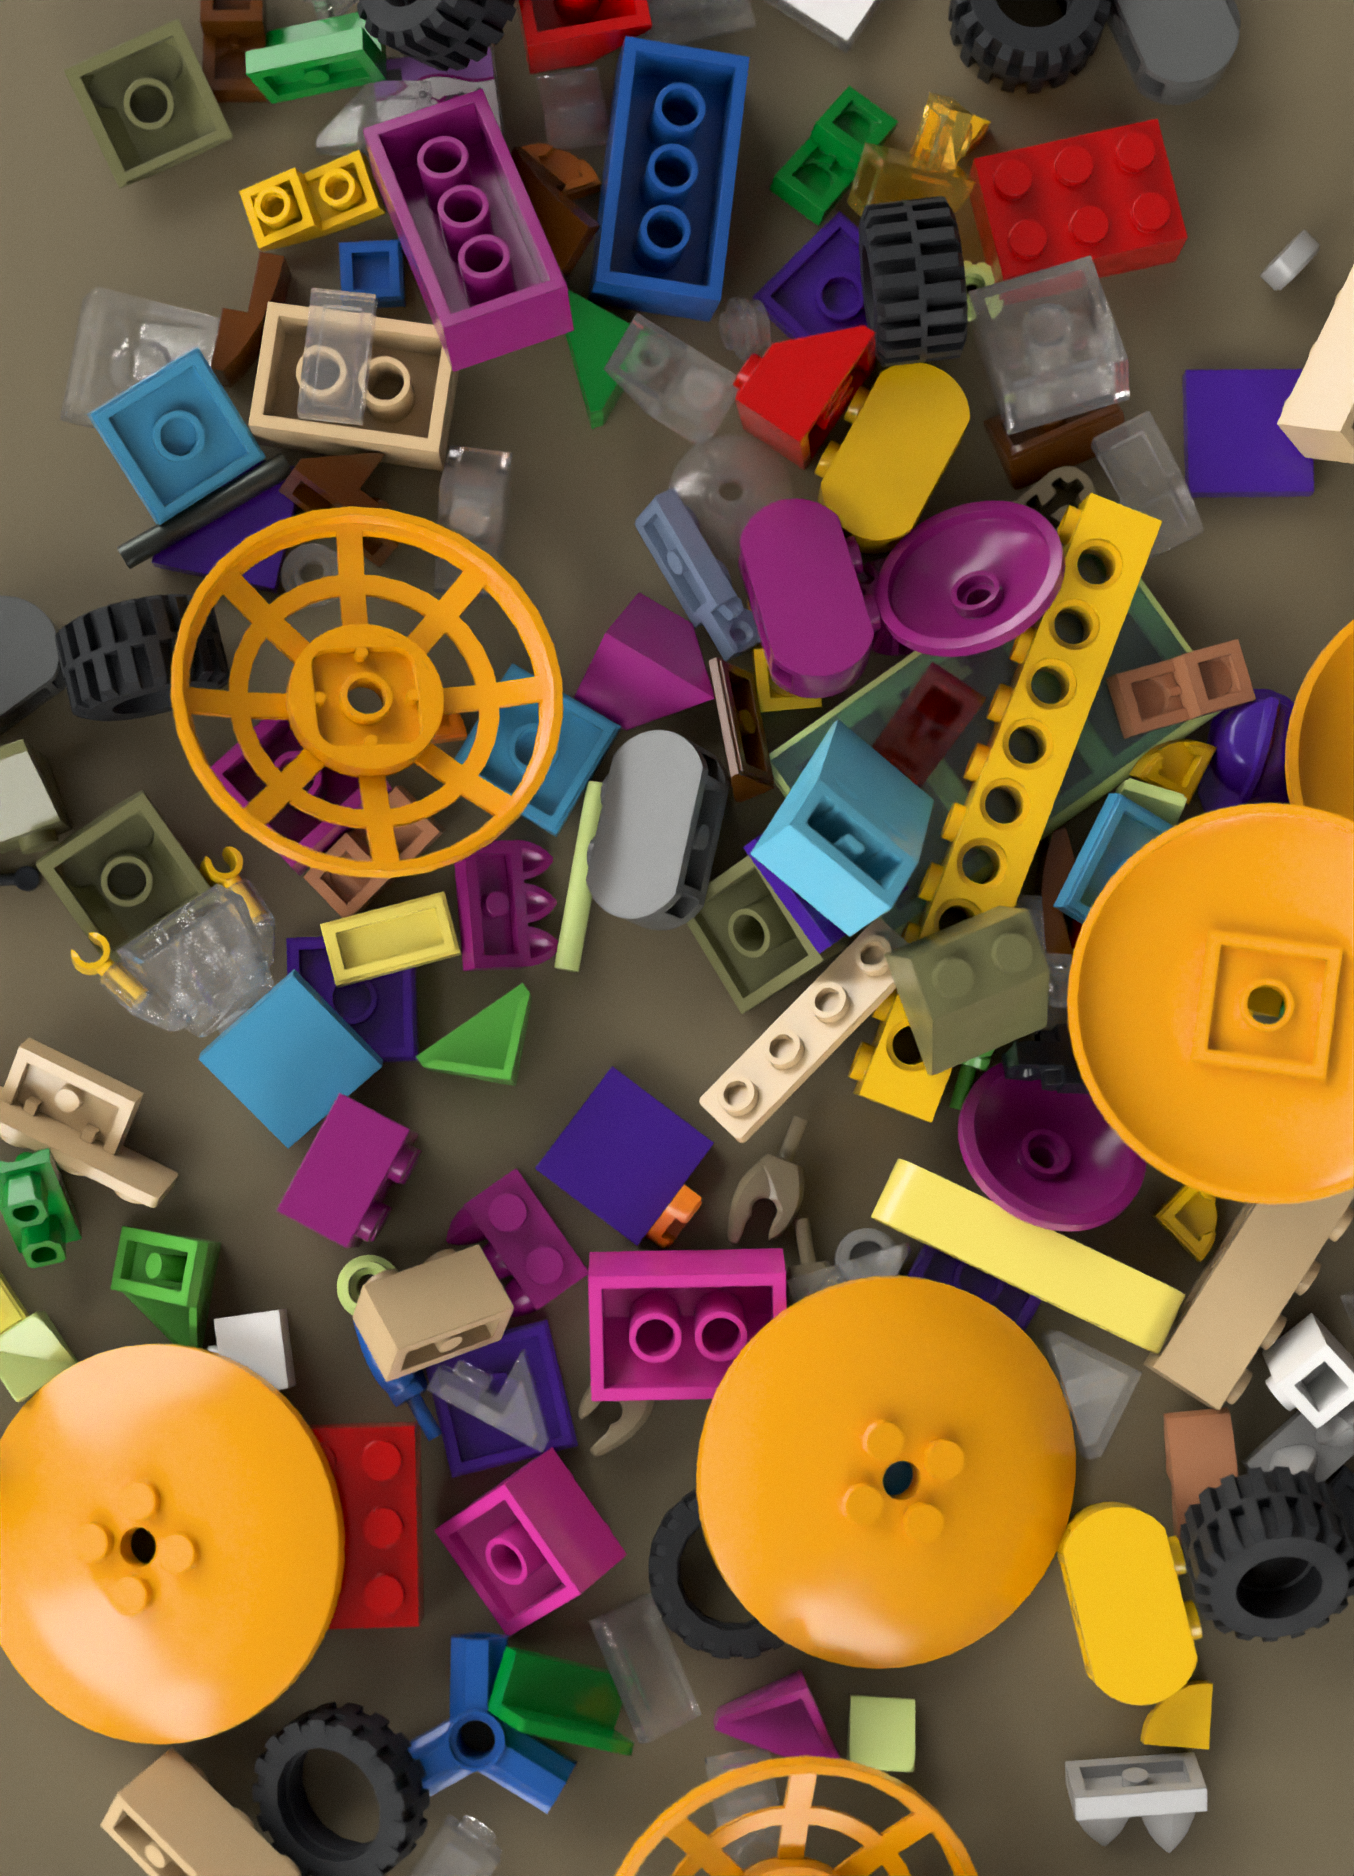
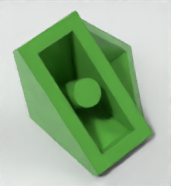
(487, 1044)
(168, 1280)

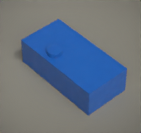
(668, 179)

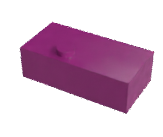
(468, 230)

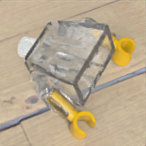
(199, 962)

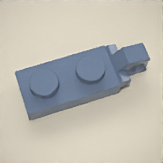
(696, 575)

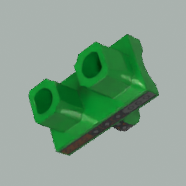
(38, 1208)

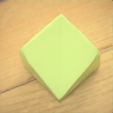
(32, 1355)

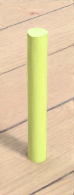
(578, 895)

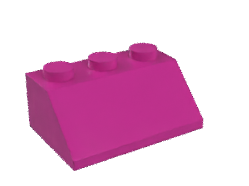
(676, 1318)

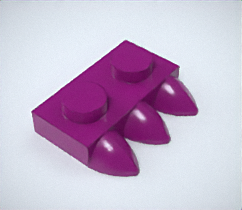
(499, 906)
(520, 1242)

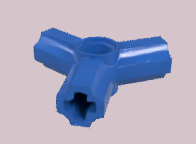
(516, 1760)

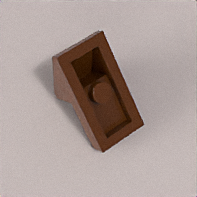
(335, 484)

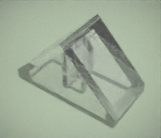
(1093, 1388)

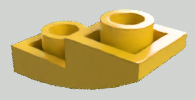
(313, 203)

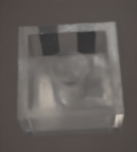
(1049, 345)

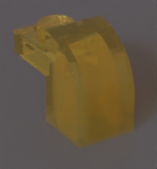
(929, 168)

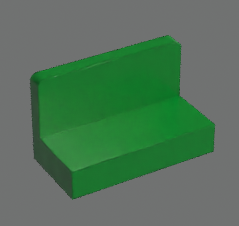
(316, 59)
(558, 1700)

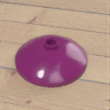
(970, 578)
(1087, 1165)

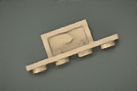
(804, 1034)
(81, 1119)

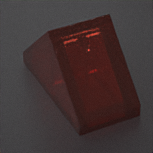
(927, 722)

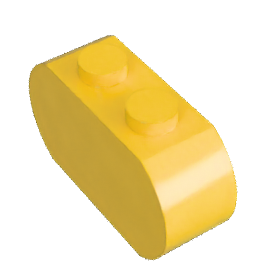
(893, 453)
(1128, 1602)

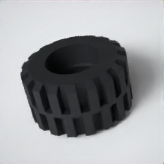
(438, 31)
(1022, 52)
(913, 280)
(123, 653)
(1268, 1554)

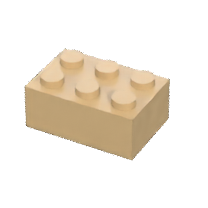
(406, 396)

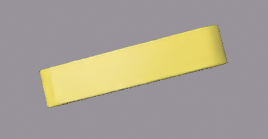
(1028, 1256)

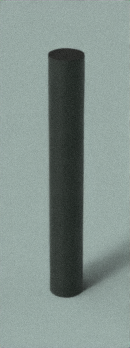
(205, 511)

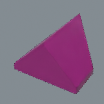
(645, 667)
(778, 1719)

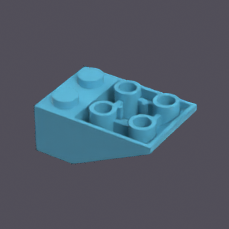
(847, 831)

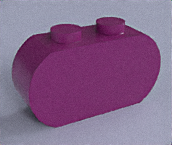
(807, 597)

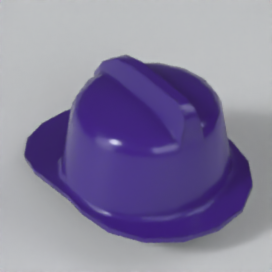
(1248, 754)

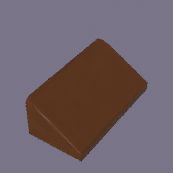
(1039, 450)
(741, 730)

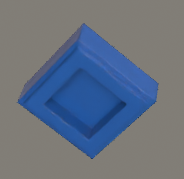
(374, 269)

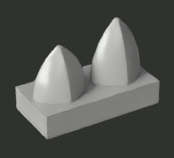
(1305, 1448)
(1157, 1787)

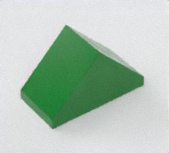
(591, 346)

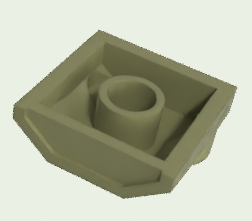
(148, 104)
(122, 872)

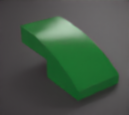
(829, 159)

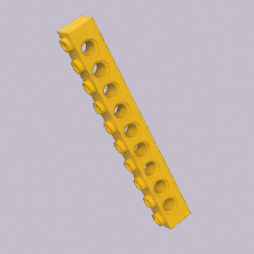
(1123, 544)

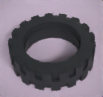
(672, 1602)
(384, 1762)

